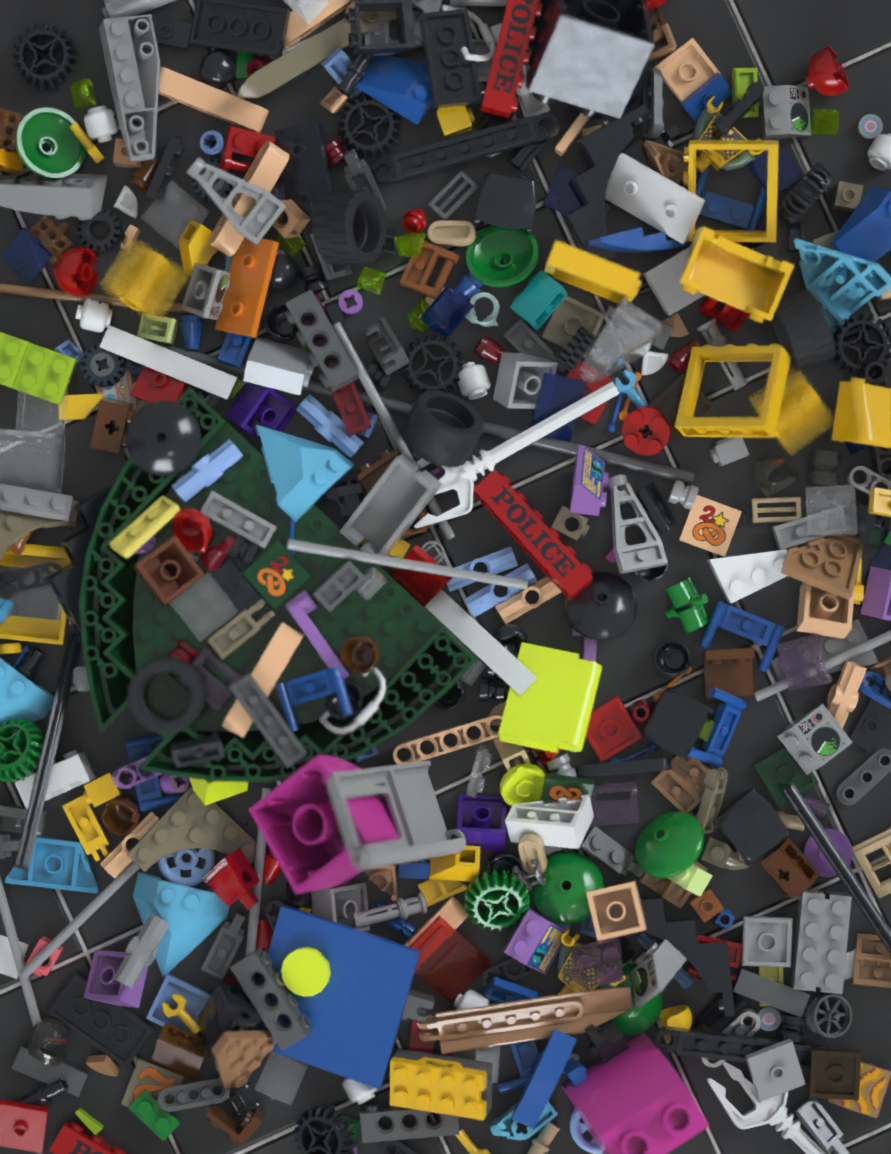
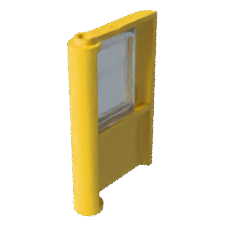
(36, 611)

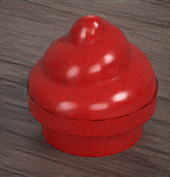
(414, 220)

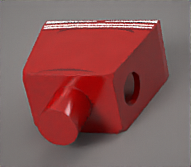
(233, 880)

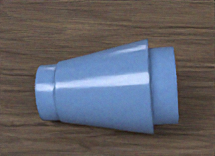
(212, 143)

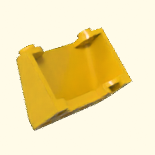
(734, 275)
(863, 414)

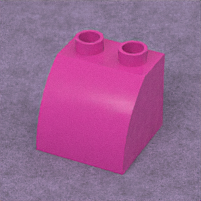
(305, 830)
(636, 1102)

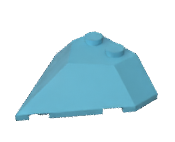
(839, 280)
(300, 469)
(21, 696)
(188, 910)

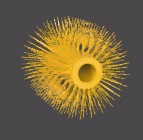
(144, 280)
(796, 408)

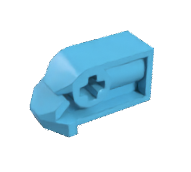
(507, 1127)

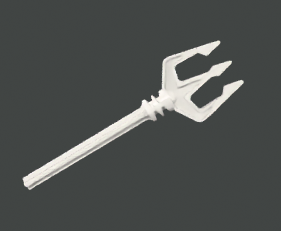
(463, 477)
(764, 1112)

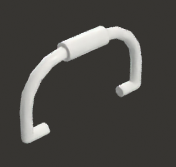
(485, 32)
(365, 714)

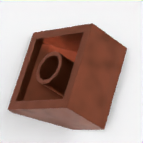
(168, 571)

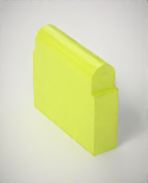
(556, 705)

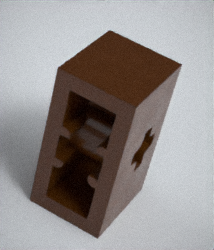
(103, 436)
(790, 868)

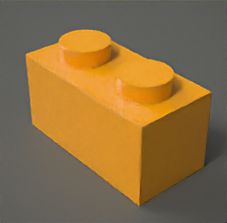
(10, 162)

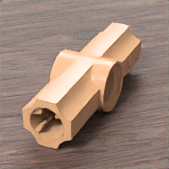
(517, 604)
(844, 695)
(117, 859)

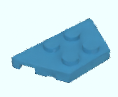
(57, 866)

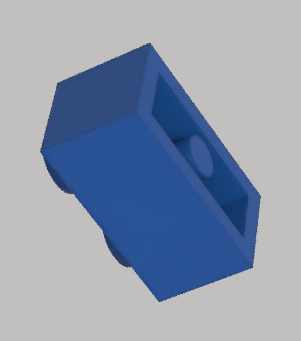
(415, 870)
(575, 1072)

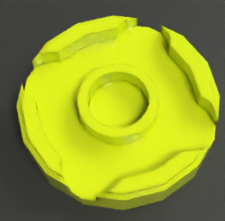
(522, 784)
(305, 971)

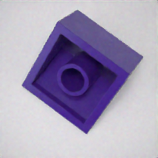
(261, 407)
(482, 821)

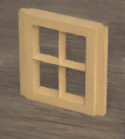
(868, 846)

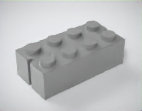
(391, 506)
(821, 941)

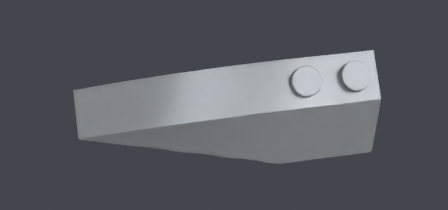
(71, 196)

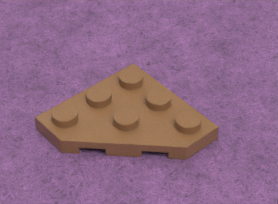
(826, 564)
(240, 1054)

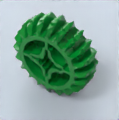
(28, 742)
(494, 893)

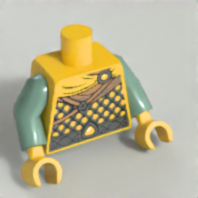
(719, 159)
(574, 981)

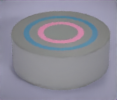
(870, 126)
(769, 1018)

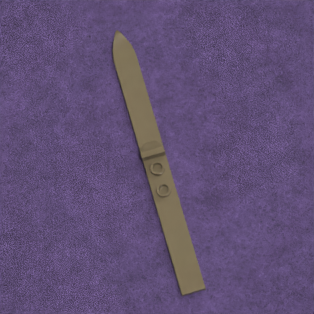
(309, 54)

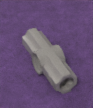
(141, 951)

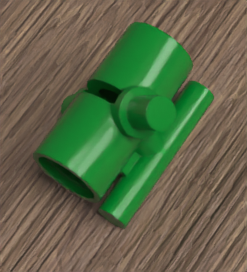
(688, 605)

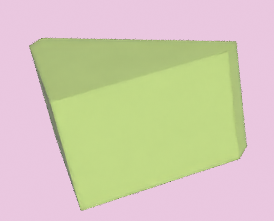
(160, 332)

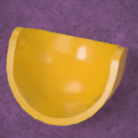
(676, 1016)

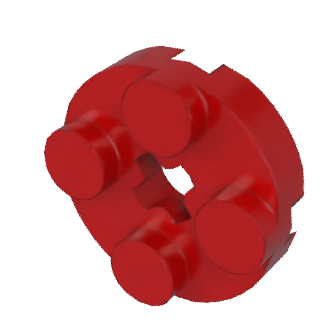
(657, 422)

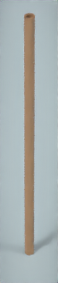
(62, 295)

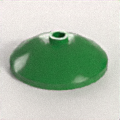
(49, 129)
(500, 246)
(669, 844)
(567, 905)
(637, 1019)

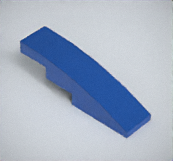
(635, 242)
(543, 1078)

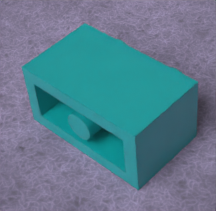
(538, 300)

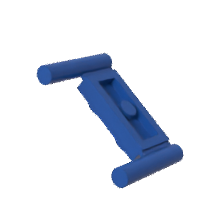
(727, 209)
(747, 626)
(311, 688)
(724, 726)
(148, 792)
(526, 1057)

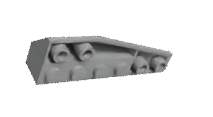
(134, 80)

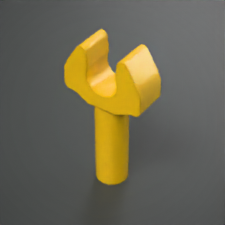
(86, 142)
(859, 587)
(181, 1012)
(469, 1145)

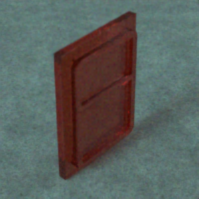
(447, 959)

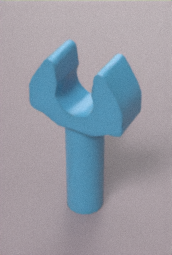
(629, 388)

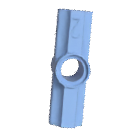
(329, 425)
(207, 470)
(495, 562)
(486, 599)

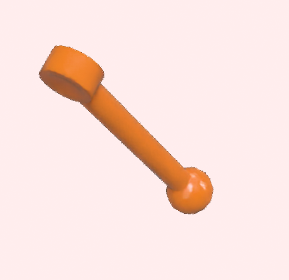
(623, 414)
(656, 696)

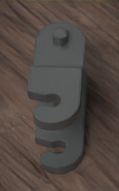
(524, 878)

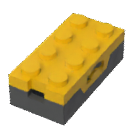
(441, 1084)

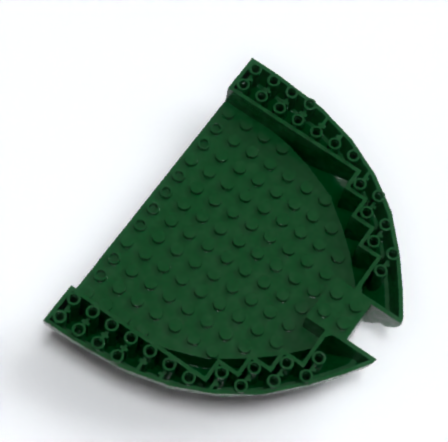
(129, 627)

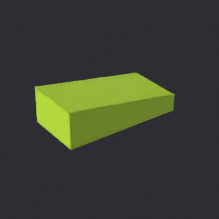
(89, 1121)

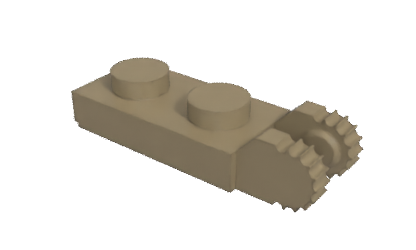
(238, 630)
(711, 798)

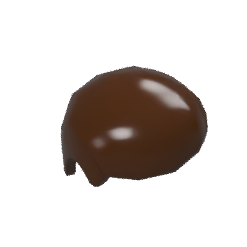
(360, 654)
(120, 815)

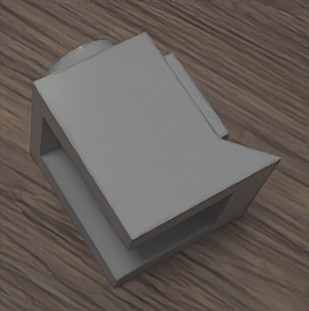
(729, 450)

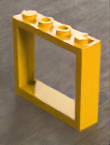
(767, 235)
(592, 273)
(727, 426)

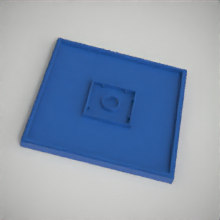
(360, 1006)

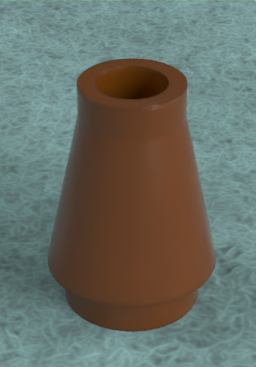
(143, 175)

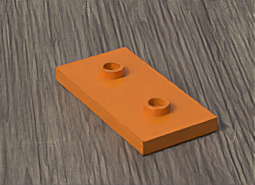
(248, 287)

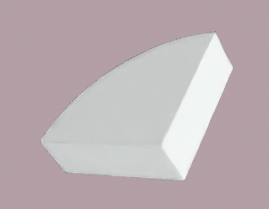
(127, 202)
(653, 362)

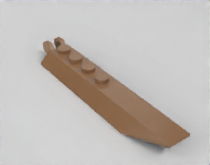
(524, 1019)

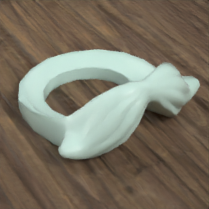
(491, 319)

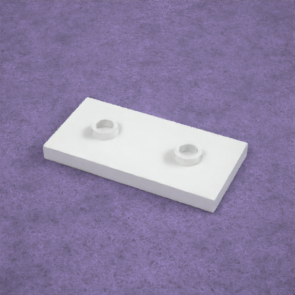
(653, 198)

